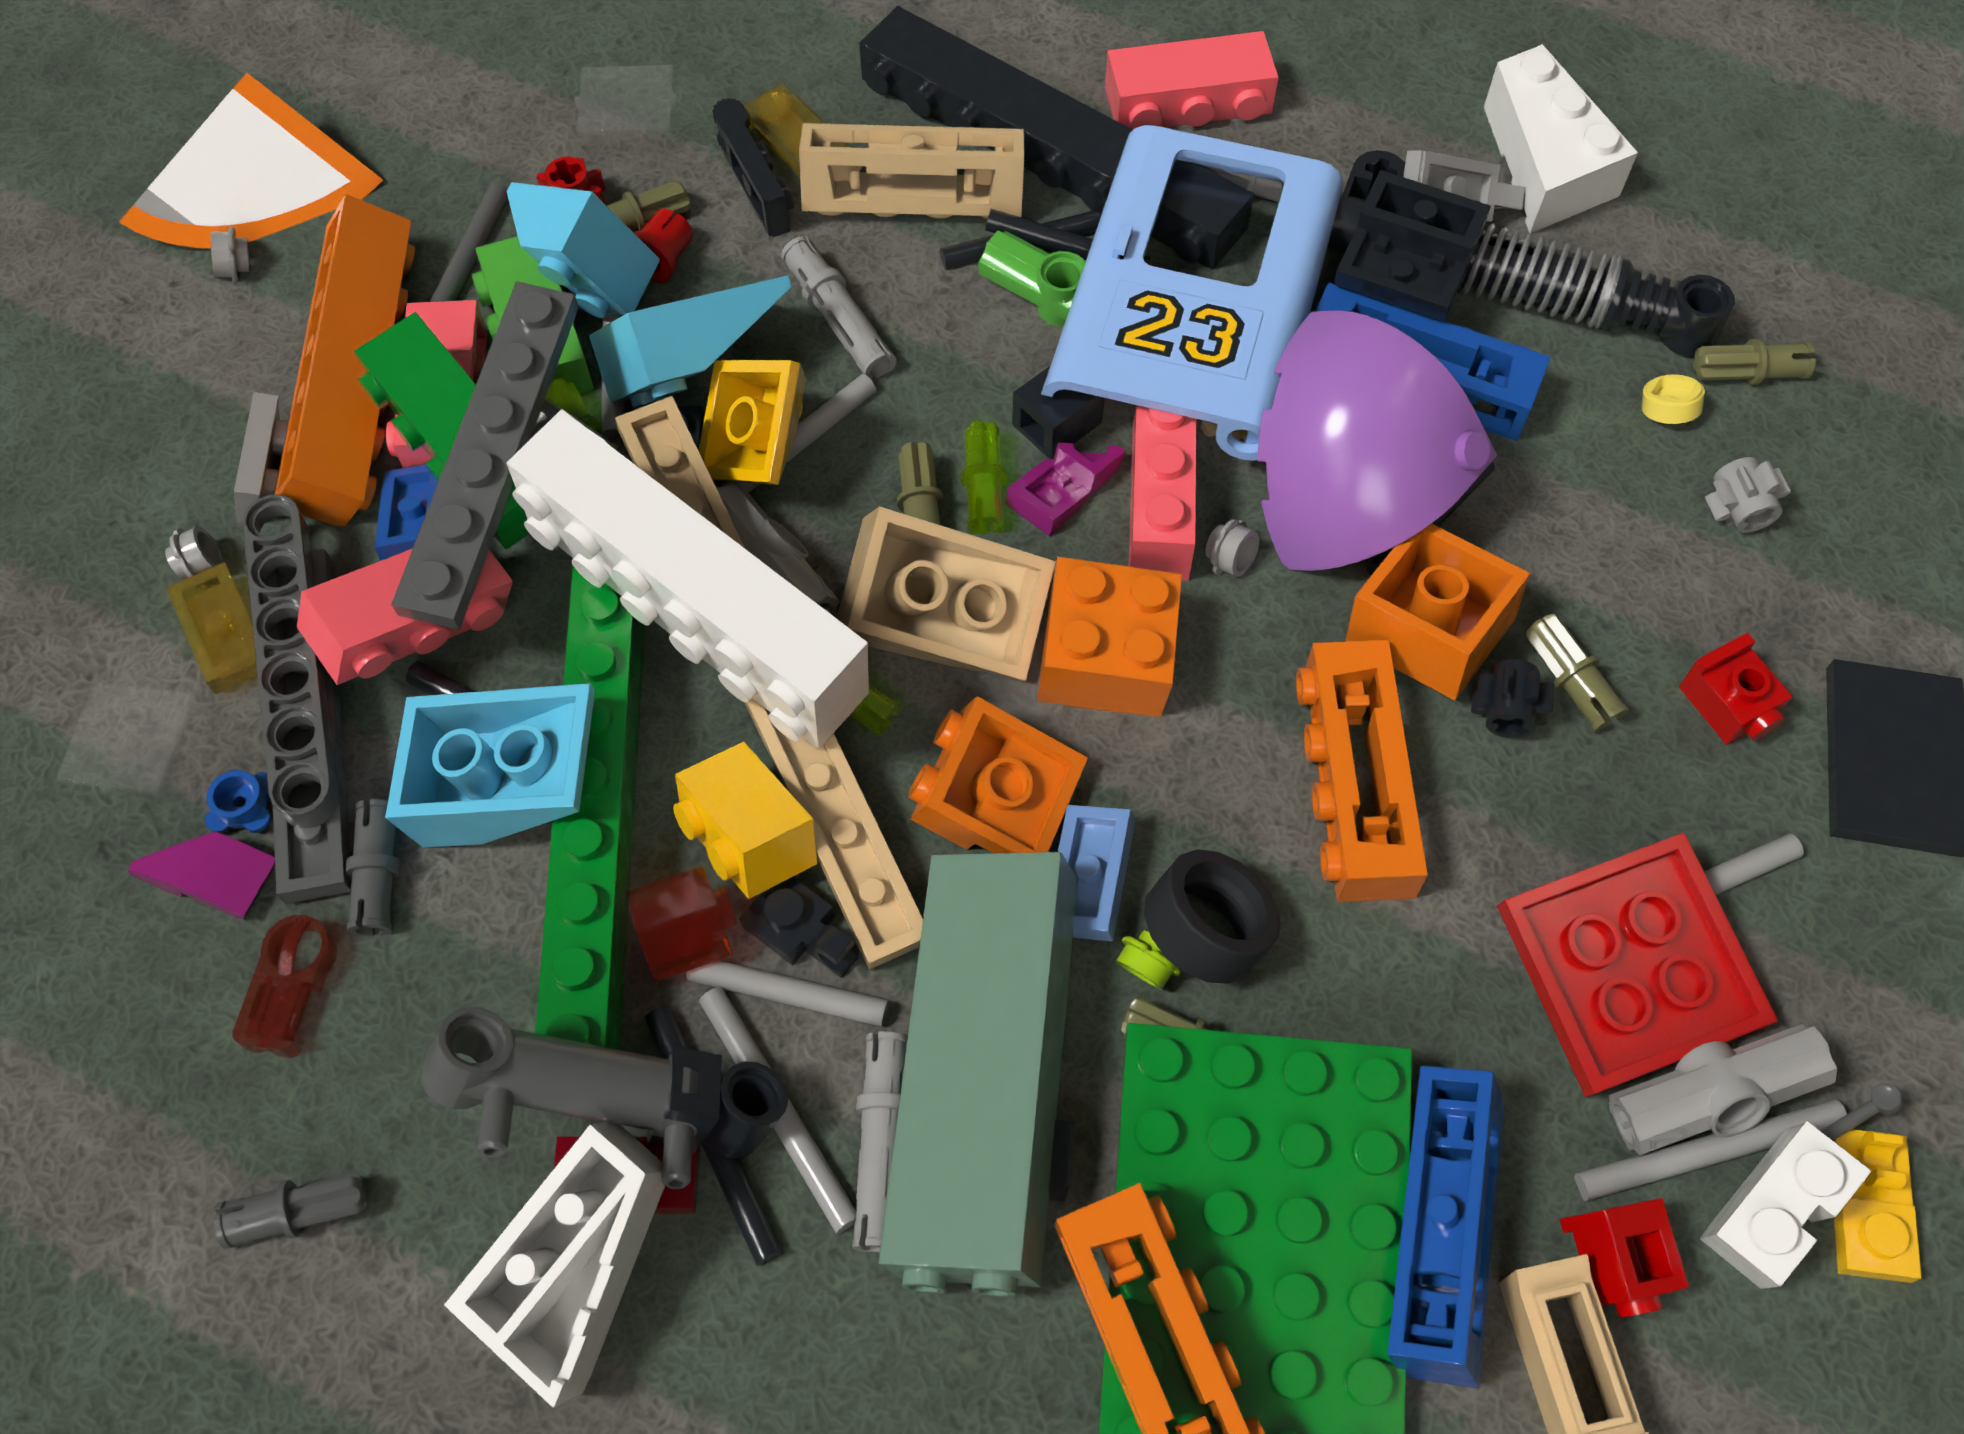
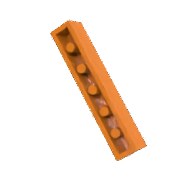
(331, 417)

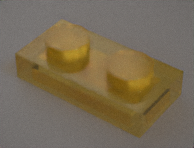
(778, 122)
(216, 626)

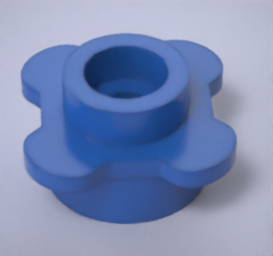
(224, 794)

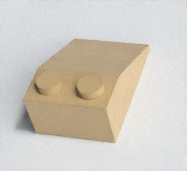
(945, 595)

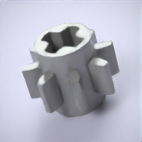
(1747, 494)

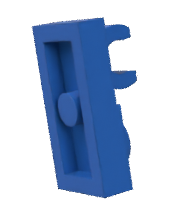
(402, 509)

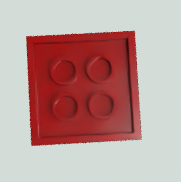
(1635, 963)

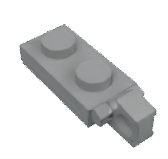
(1465, 178)

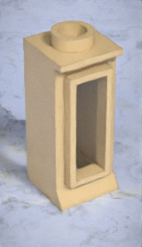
(1526, 1298)

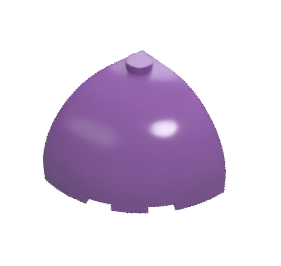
(1362, 442)

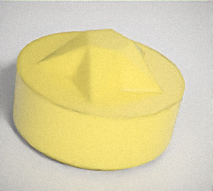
(1673, 399)

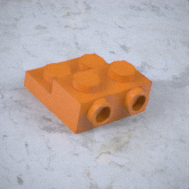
(995, 782)

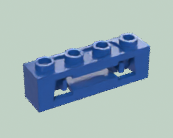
(1480, 364)
(1448, 1227)

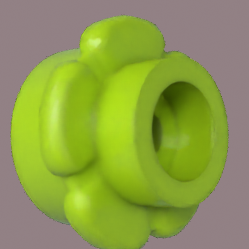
(1146, 960)

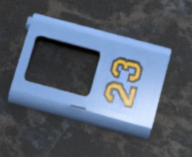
(1183, 337)

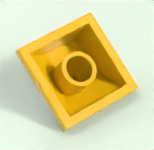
(751, 419)

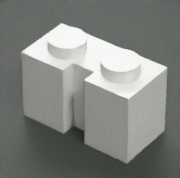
(1795, 1181)

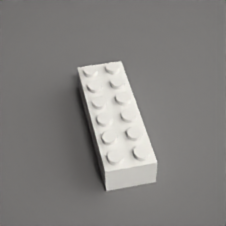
(690, 580)

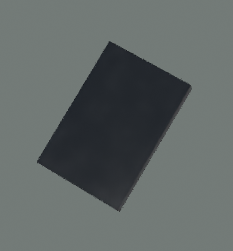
(1896, 757)

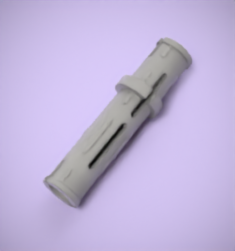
(826, 291)
(878, 1123)

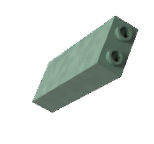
(981, 1075)

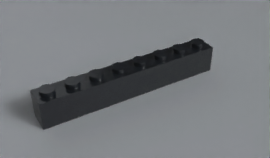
(1062, 137)

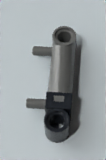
(673, 1098)

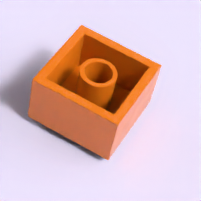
(1438, 607)
(1110, 637)

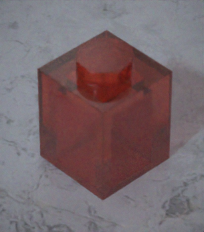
(681, 922)

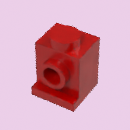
(1736, 691)
(1629, 1255)

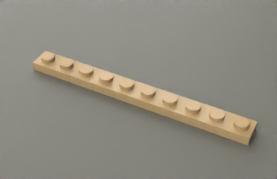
(821, 780)

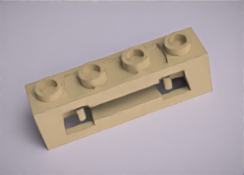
(910, 170)

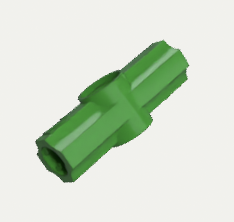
(1033, 274)

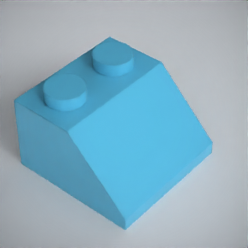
(582, 247)

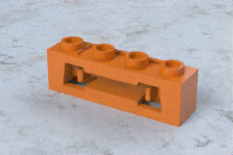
(1364, 862)
(1179, 1300)

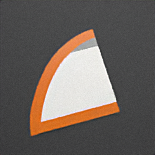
(248, 170)

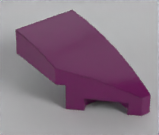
(1061, 485)
(209, 870)

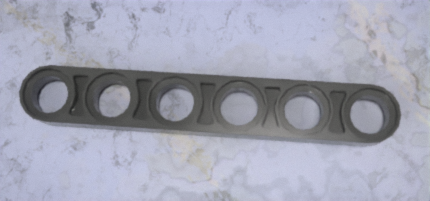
(279, 657)

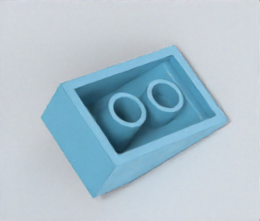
(660, 346)
(489, 763)

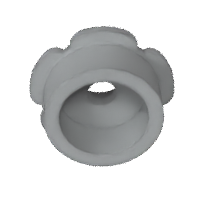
(229, 254)
(1232, 548)
(192, 552)

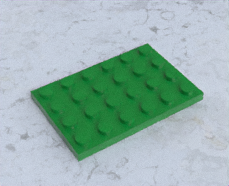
(1287, 1209)

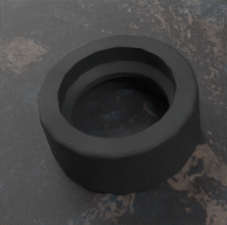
(1189, 940)

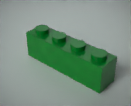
(430, 396)

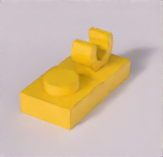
(1878, 1223)

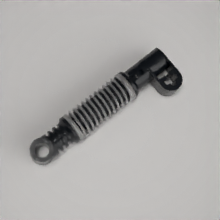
(1561, 280)

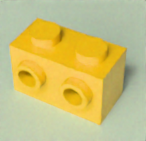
(745, 820)

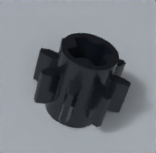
(1512, 698)

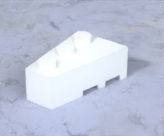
(1554, 139)
(564, 1262)

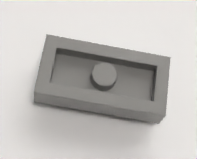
(262, 441)

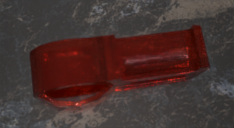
(278, 993)

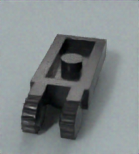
(753, 167)

